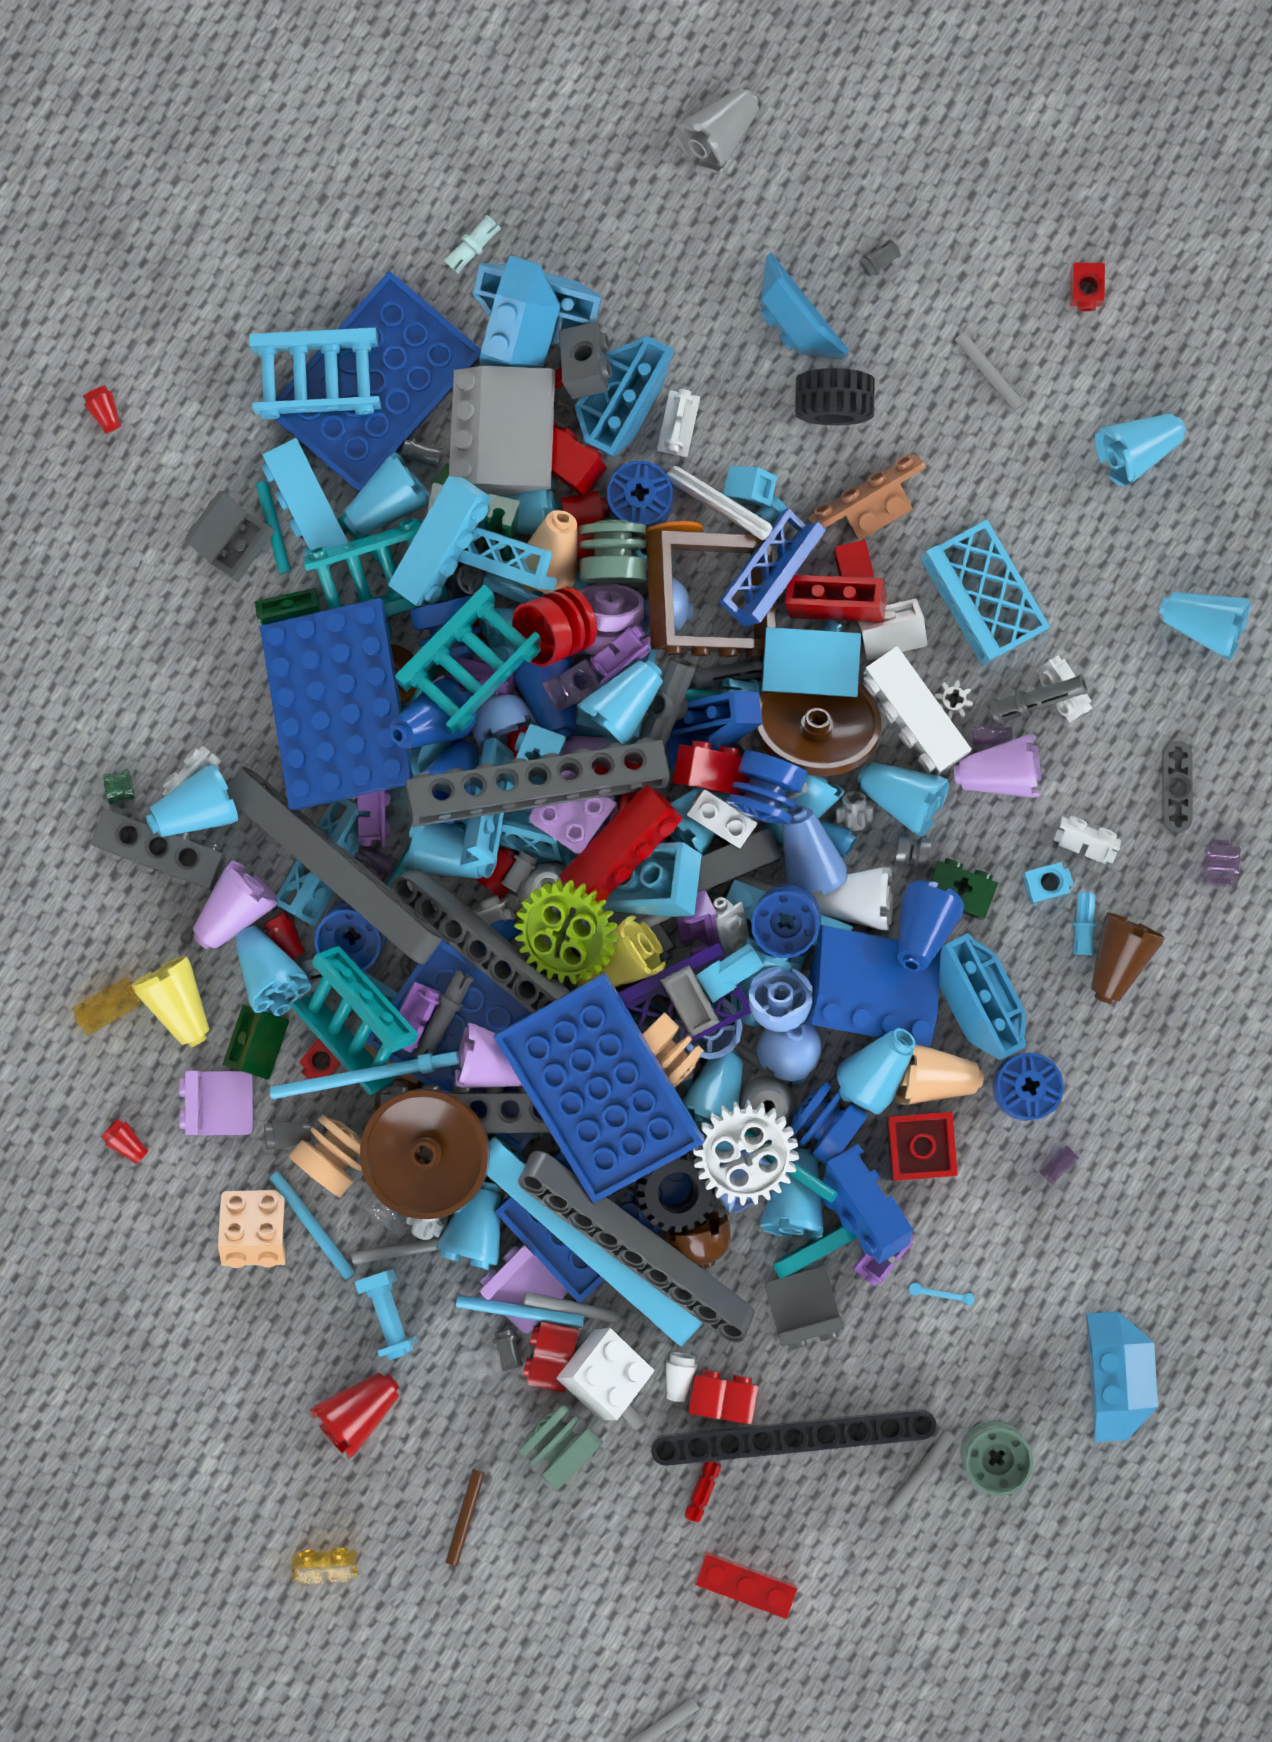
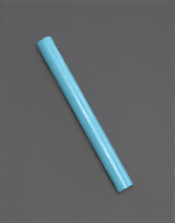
(312, 1225)
(520, 1311)

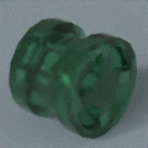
(119, 787)

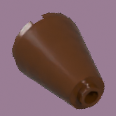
(1122, 956)

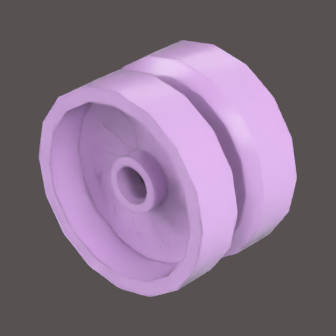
(615, 610)

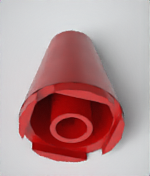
(356, 1412)

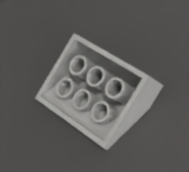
(503, 428)

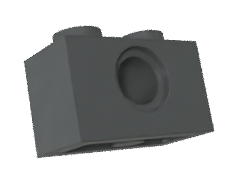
(584, 360)

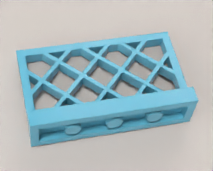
(961, 605)

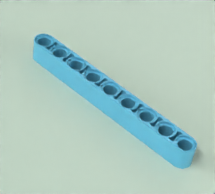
(662, 1311)

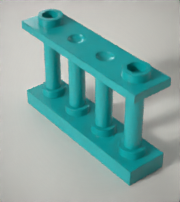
(321, 557)
(459, 630)
(368, 1003)

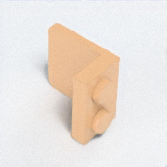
(251, 1228)

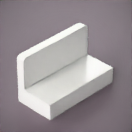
(901, 628)

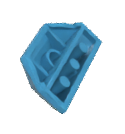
(577, 302)
(796, 316)
(520, 318)
(615, 416)
(982, 997)
(1120, 1376)

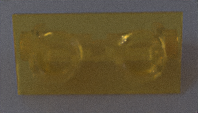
(106, 1006)
(339, 1563)

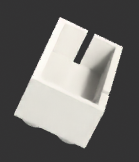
(915, 712)

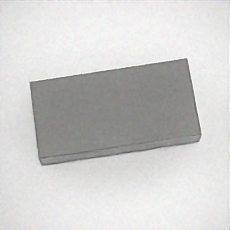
(689, 1001)

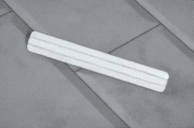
(719, 503)

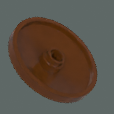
(819, 731)
(424, 1154)

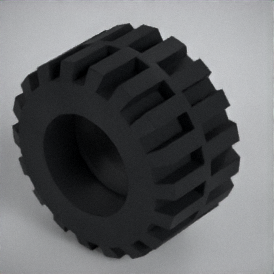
(834, 396)
(680, 1214)

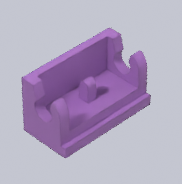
(700, 926)

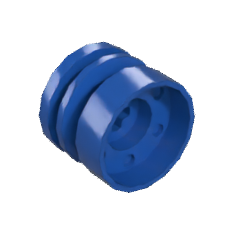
(652, 481)
(436, 616)
(767, 787)
(334, 932)
(786, 939)
(1012, 1076)
(827, 1123)

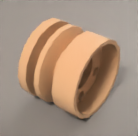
(670, 1055)
(330, 1156)

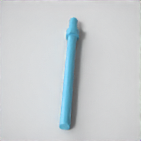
(425, 1064)

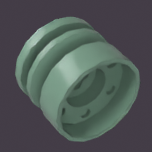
(612, 552)
(560, 1446)
(993, 1476)

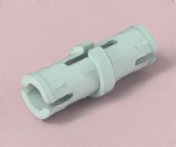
(472, 244)

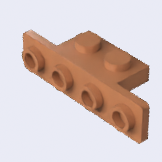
(874, 502)

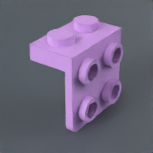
(574, 822)
(217, 1103)
(520, 1275)

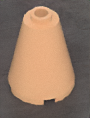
(559, 536)
(937, 1076)

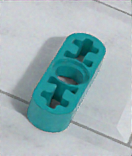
(811, 1252)

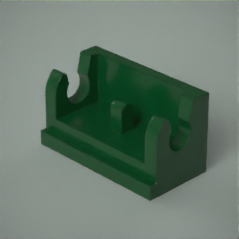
(502, 519)

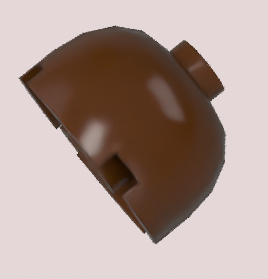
(704, 1242)

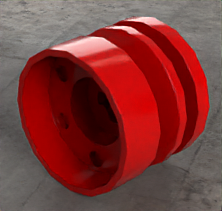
(562, 621)

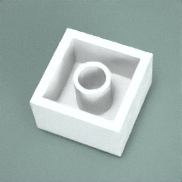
(605, 1374)

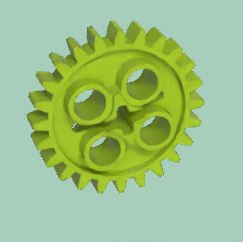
(540, 919)

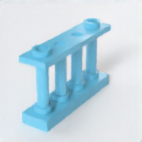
(330, 344)
(379, 1289)

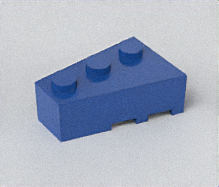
(715, 720)
(864, 1208)

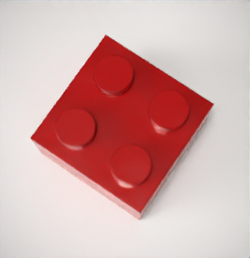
(921, 1146)

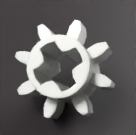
(961, 696)
(426, 1228)

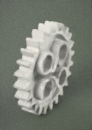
(759, 1177)

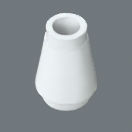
(679, 1375)

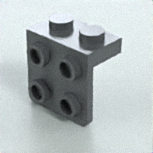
(228, 536)
(803, 1308)

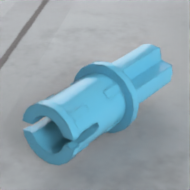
(1084, 924)

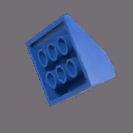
(866, 988)

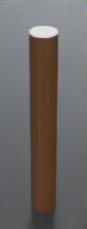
(465, 1517)

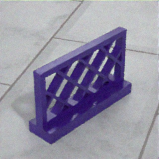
(653, 986)

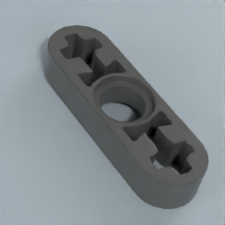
(1169, 763)

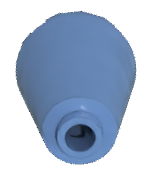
(810, 854)

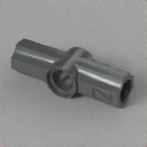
(670, 700)

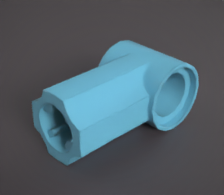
(724, 975)

